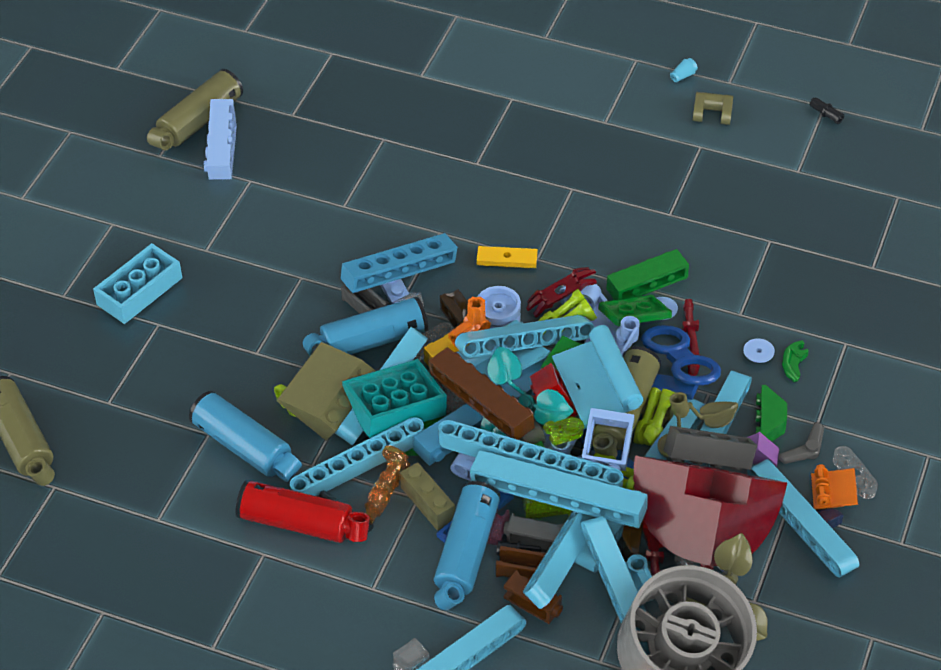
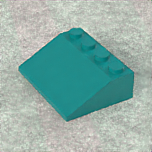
(394, 396)

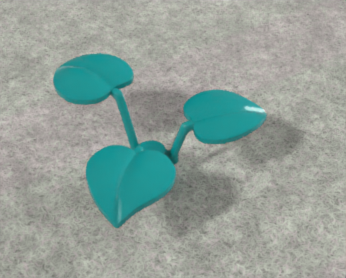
(550, 404)

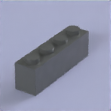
(710, 448)

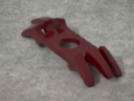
(548, 297)

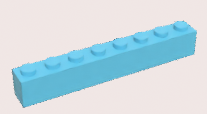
(560, 488)

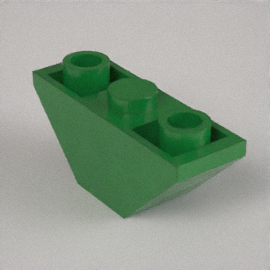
(772, 414)

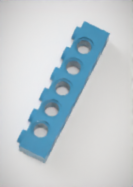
(398, 263)

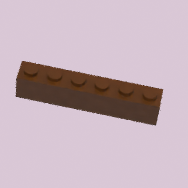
(481, 394)

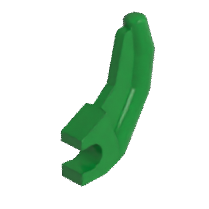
(792, 358)

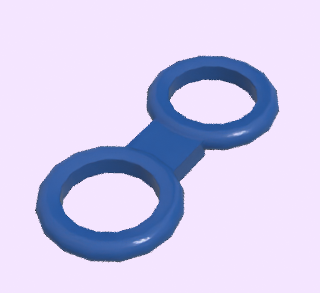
(680, 355)

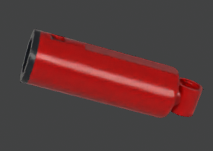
(300, 513)

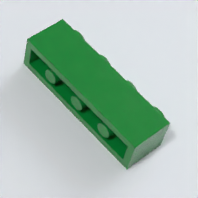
(648, 276)

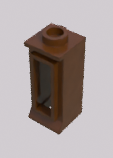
(517, 559)
(515, 595)

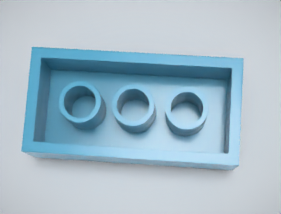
(137, 283)

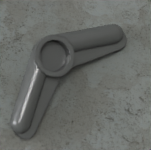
(809, 450)

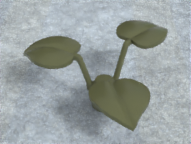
(714, 414)
(736, 560)

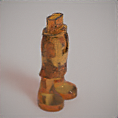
(387, 481)

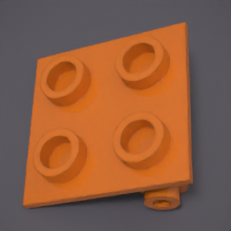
(833, 488)

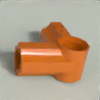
(473, 321)

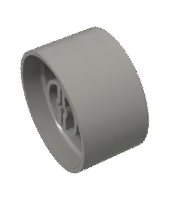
(688, 631)

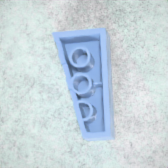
(220, 139)

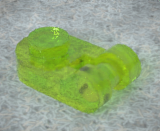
(571, 429)

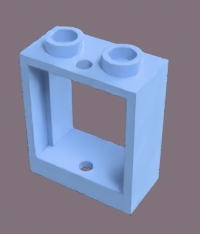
(614, 419)

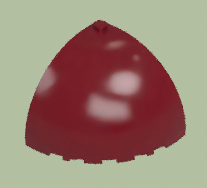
(701, 506)

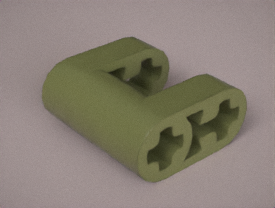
(715, 102)

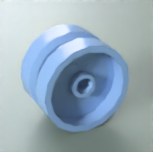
(501, 305)

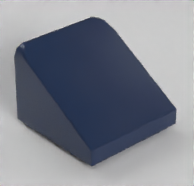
(831, 516)

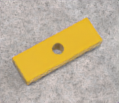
(507, 257)

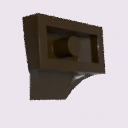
(454, 307)
(631, 541)

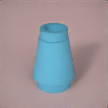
(684, 69)

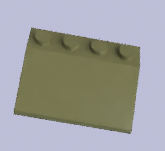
(318, 392)

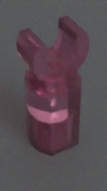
(498, 527)

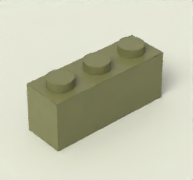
(427, 496)

